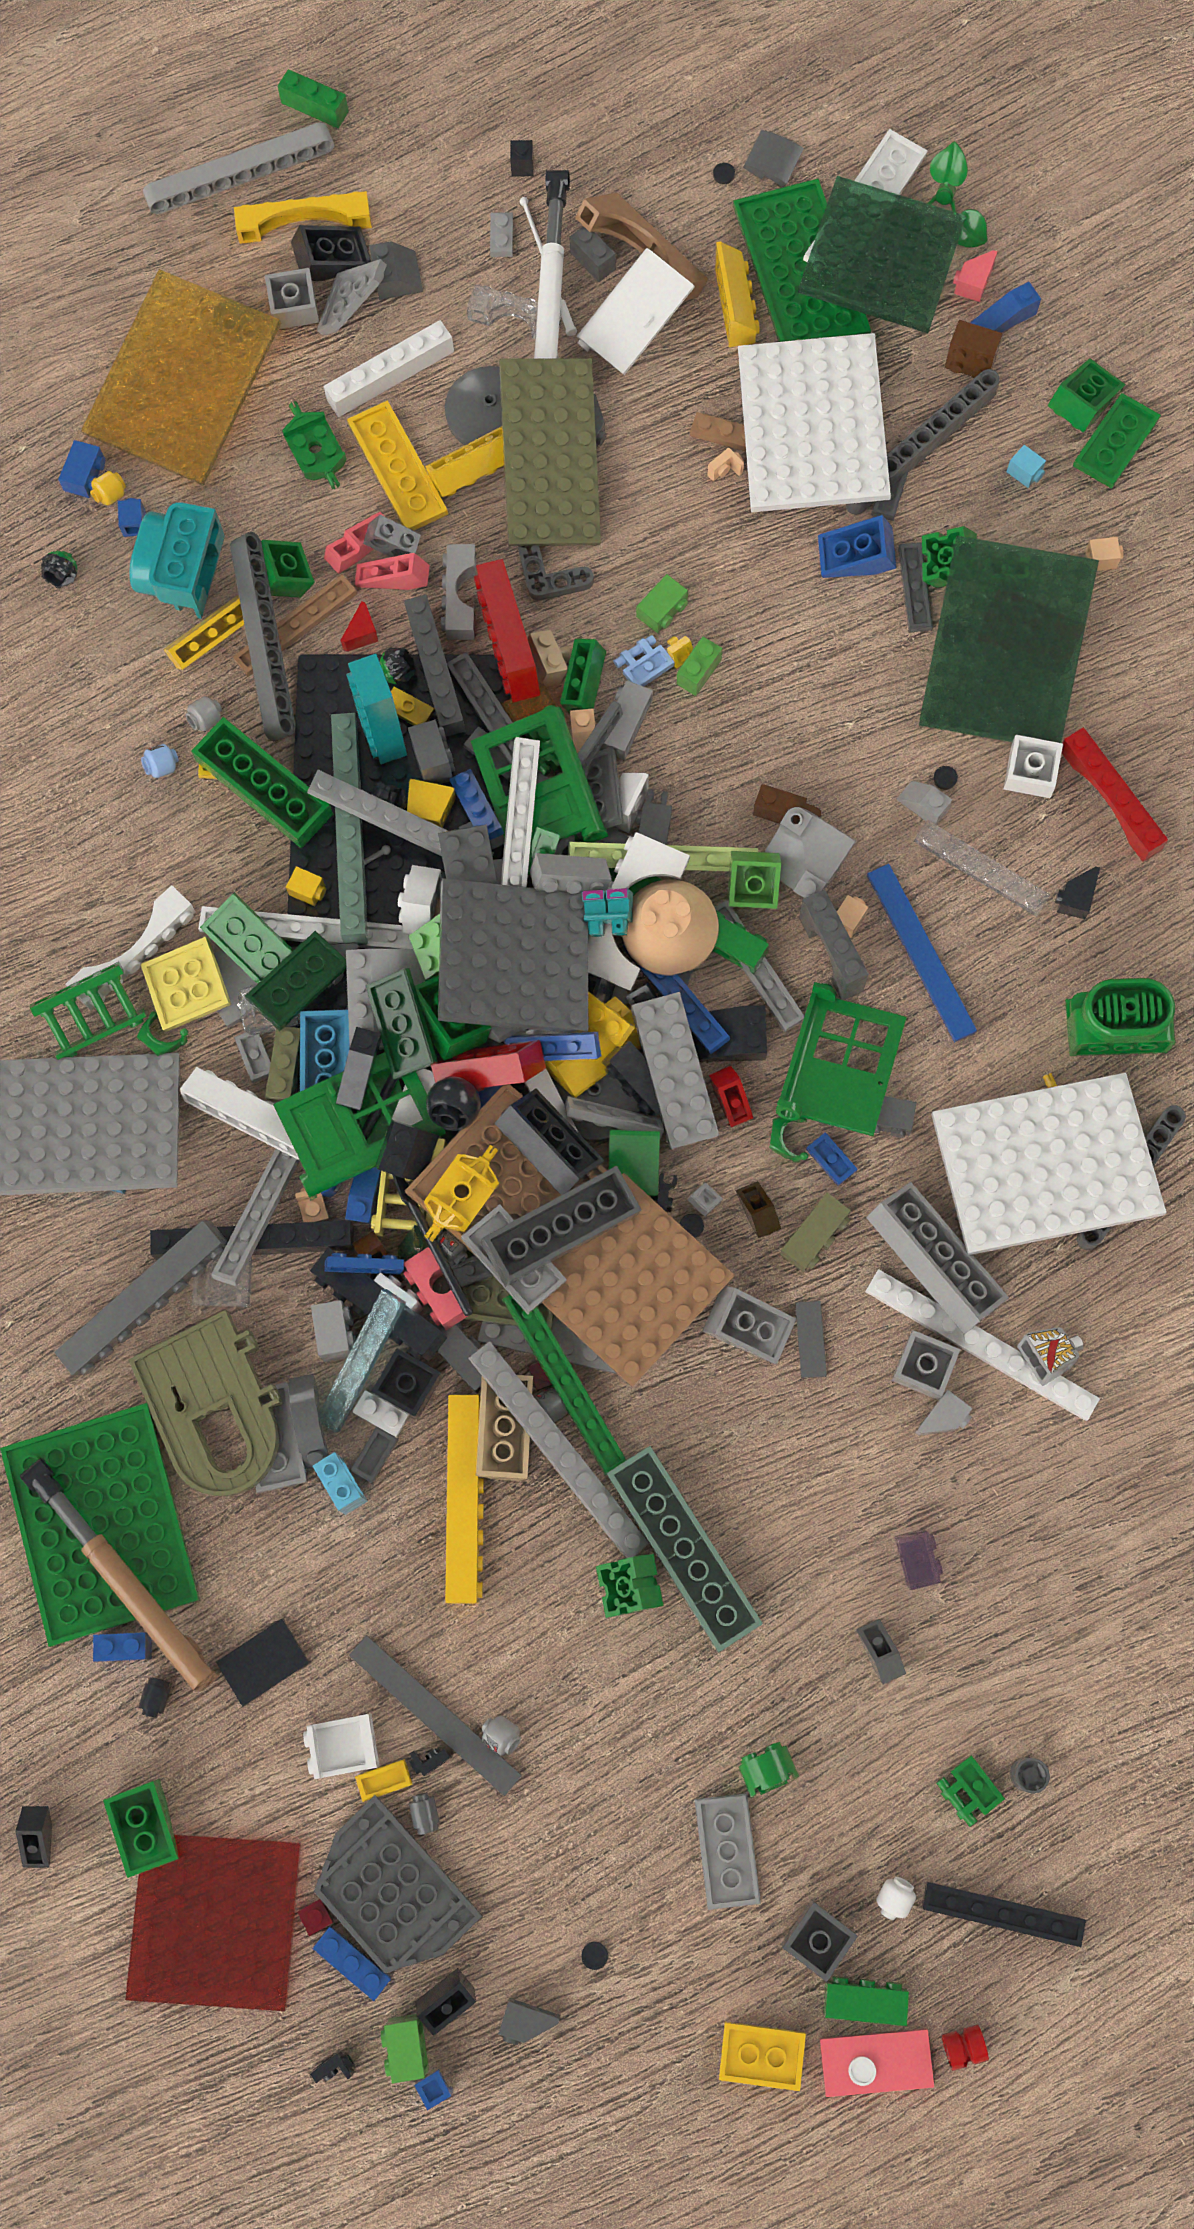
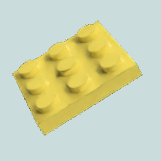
(185, 984)

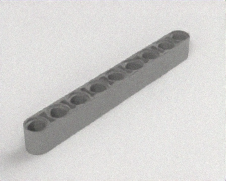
(238, 168)

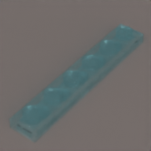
(361, 1360)

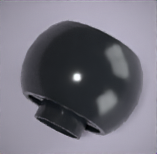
(453, 1103)

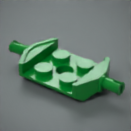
(310, 430)

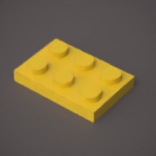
(762, 2056)

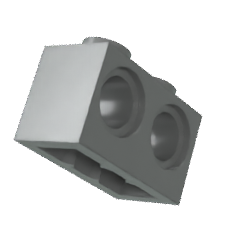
(391, 537)

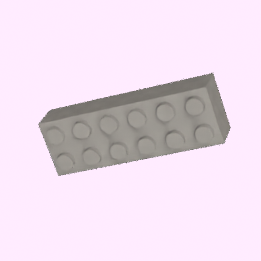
(674, 1070)
(937, 1257)

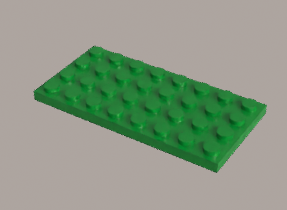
(777, 234)

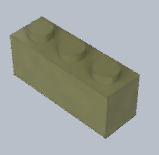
(284, 1065)
(816, 1233)

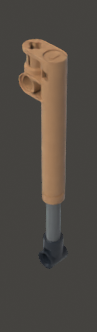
(177, 1647)

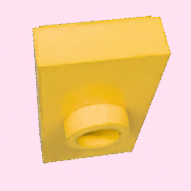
(410, 708)

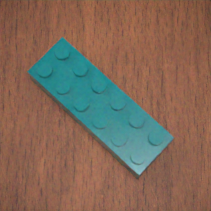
(376, 709)

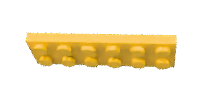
(397, 466)

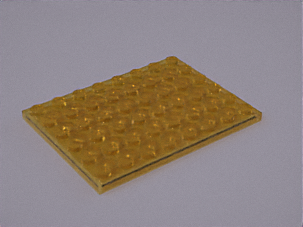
(181, 377)

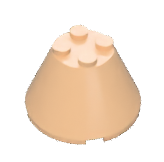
(671, 927)

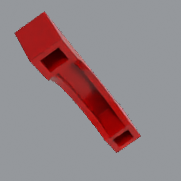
(1136, 822)

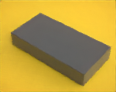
(374, 1455)

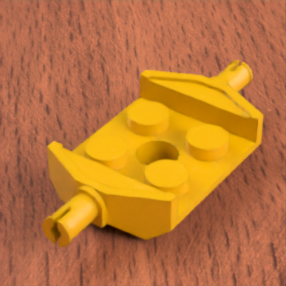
(455, 1212)

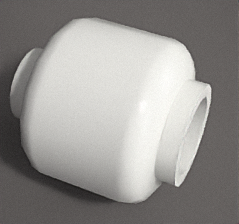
(896, 1898)

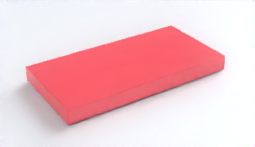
(899, 2058)

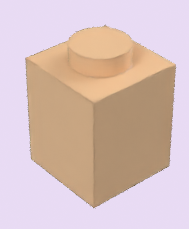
(1106, 551)
(852, 913)

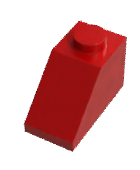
(731, 1096)

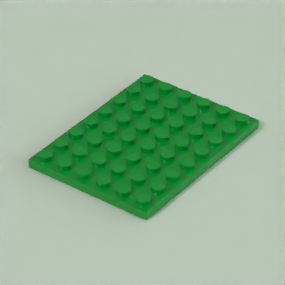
(121, 1490)

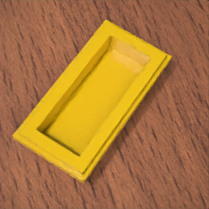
(383, 1780)

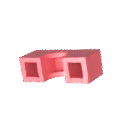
(424, 1271)

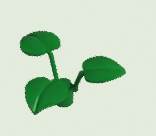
(951, 170)

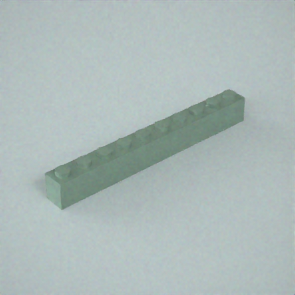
(349, 834)

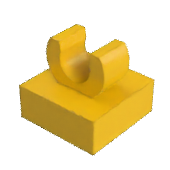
(679, 650)

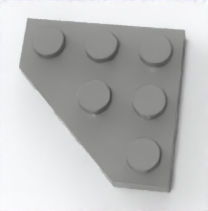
(349, 293)

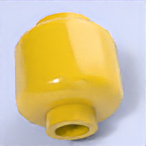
(108, 488)

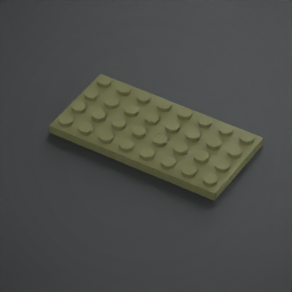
(549, 452)

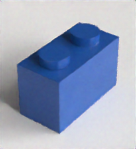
(81, 468)
(122, 1647)

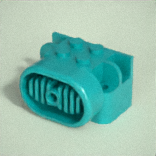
(177, 555)

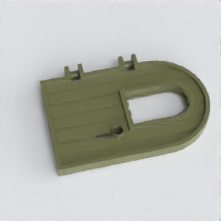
(208, 1378)

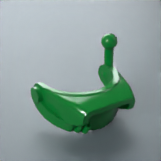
(154, 1044)
(777, 1143)

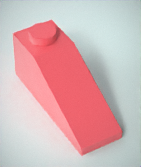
(396, 572)

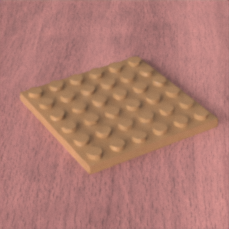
(520, 1184)
(636, 1288)

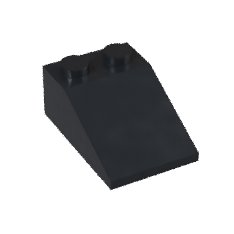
(329, 249)
(746, 1031)

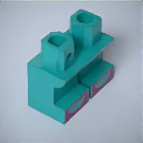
(608, 907)

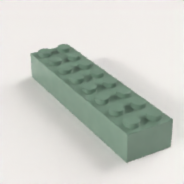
(684, 1549)

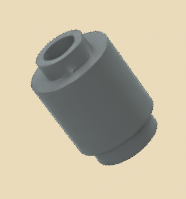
(424, 1813)

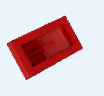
(360, 630)

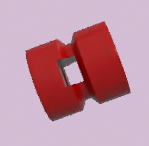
(965, 2047)

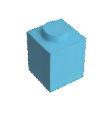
(1026, 466)

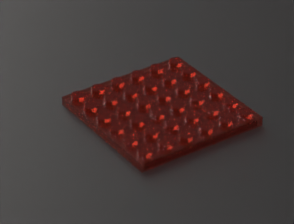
(216, 1925)

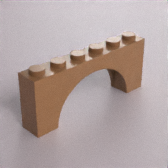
(618, 218)

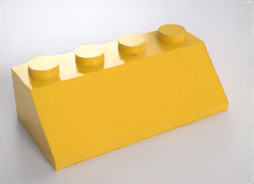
(735, 296)
(581, 1074)

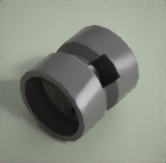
(1029, 1775)

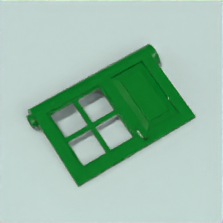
(560, 802)
(831, 1090)
(329, 1135)

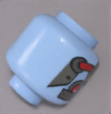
(159, 760)

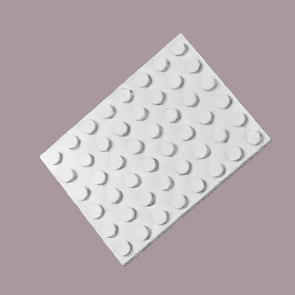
(813, 423)
(1047, 1163)

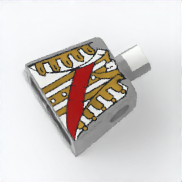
(1050, 1353)

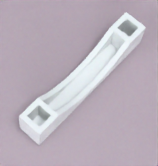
(168, 914)

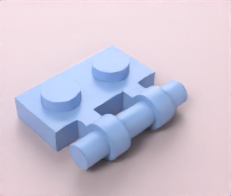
(648, 667)

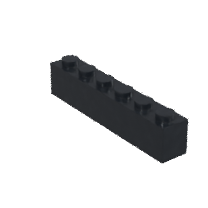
(362, 1293)

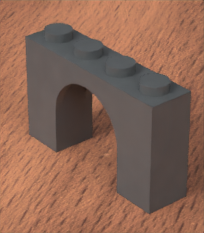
(821, 919)

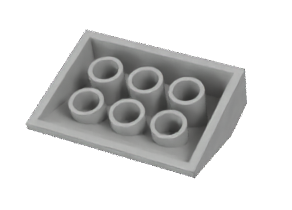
(369, 966)

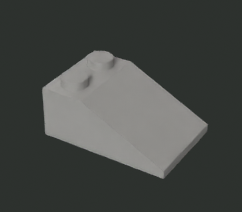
(749, 1324)

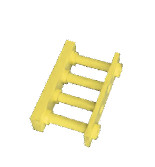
(379, 1221)

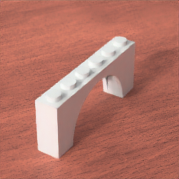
(643, 860)

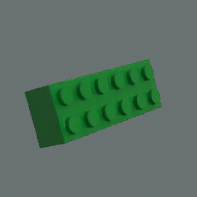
(261, 782)

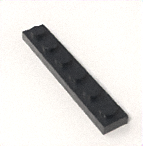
(1003, 1914)

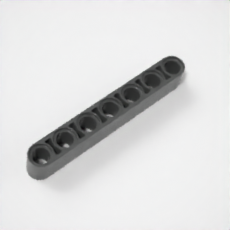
(1167, 1131)

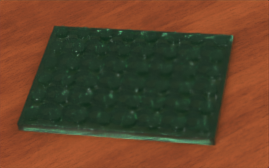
(1008, 641)

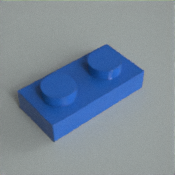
(831, 1159)

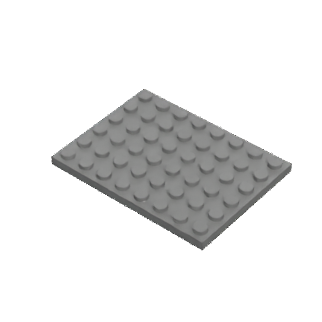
(89, 1123)

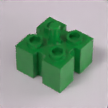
(939, 554)
(629, 1585)

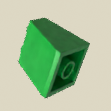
(637, 1157)

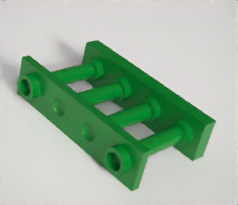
(89, 986)

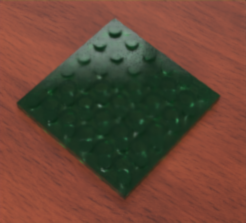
(882, 254)

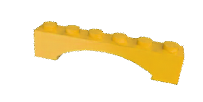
(259, 219)

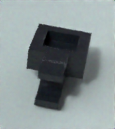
(664, 1200)

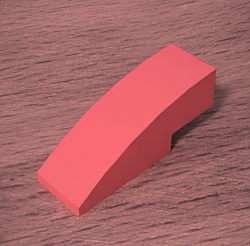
(349, 548)

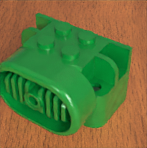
(1121, 1018)

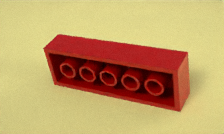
(506, 631)

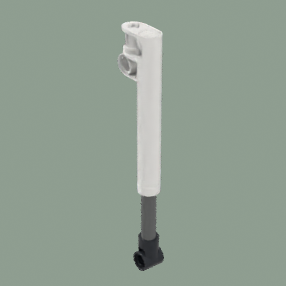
(551, 269)

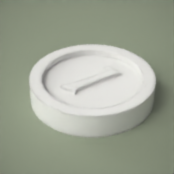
(862, 2071)

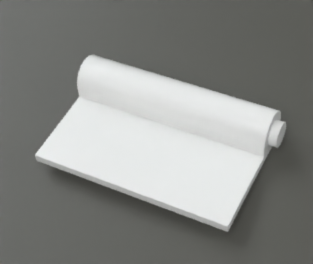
(635, 311)

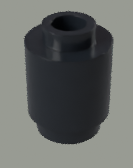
(154, 1697)

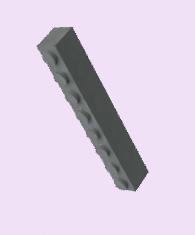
(142, 1298)

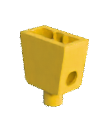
(430, 801)

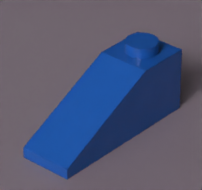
(1010, 309)
(364, 1196)

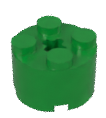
(768, 1769)

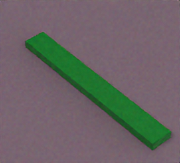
(567, 1385)

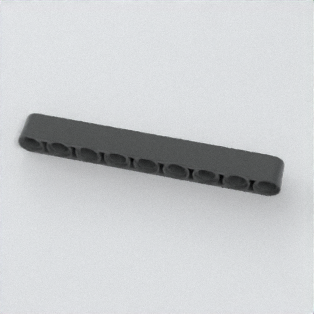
(934, 436)
(262, 636)

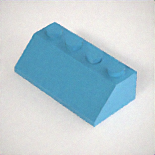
(322, 1045)

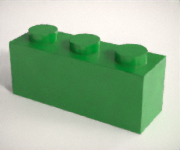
(313, 98)
(583, 675)
(866, 2001)

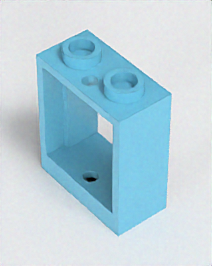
(342, 1485)

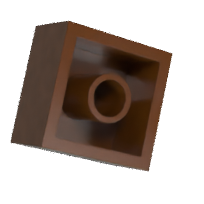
(972, 349)

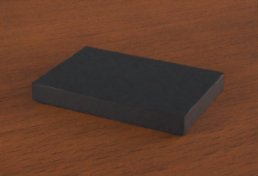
(262, 1662)

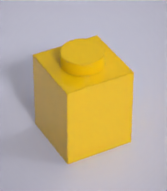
(306, 886)

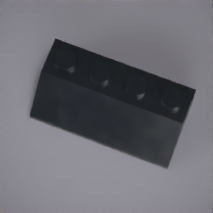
(549, 1141)

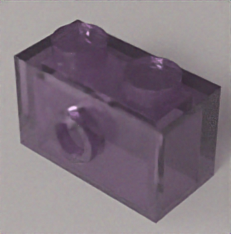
(918, 1559)

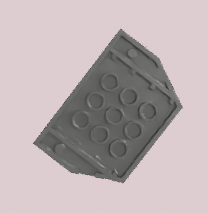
(391, 1891)

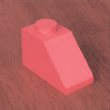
(974, 276)

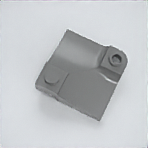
(809, 851)

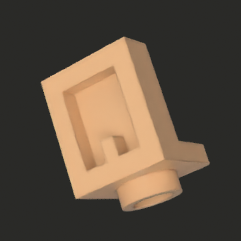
(721, 464)
(312, 1210)

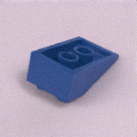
(858, 549)

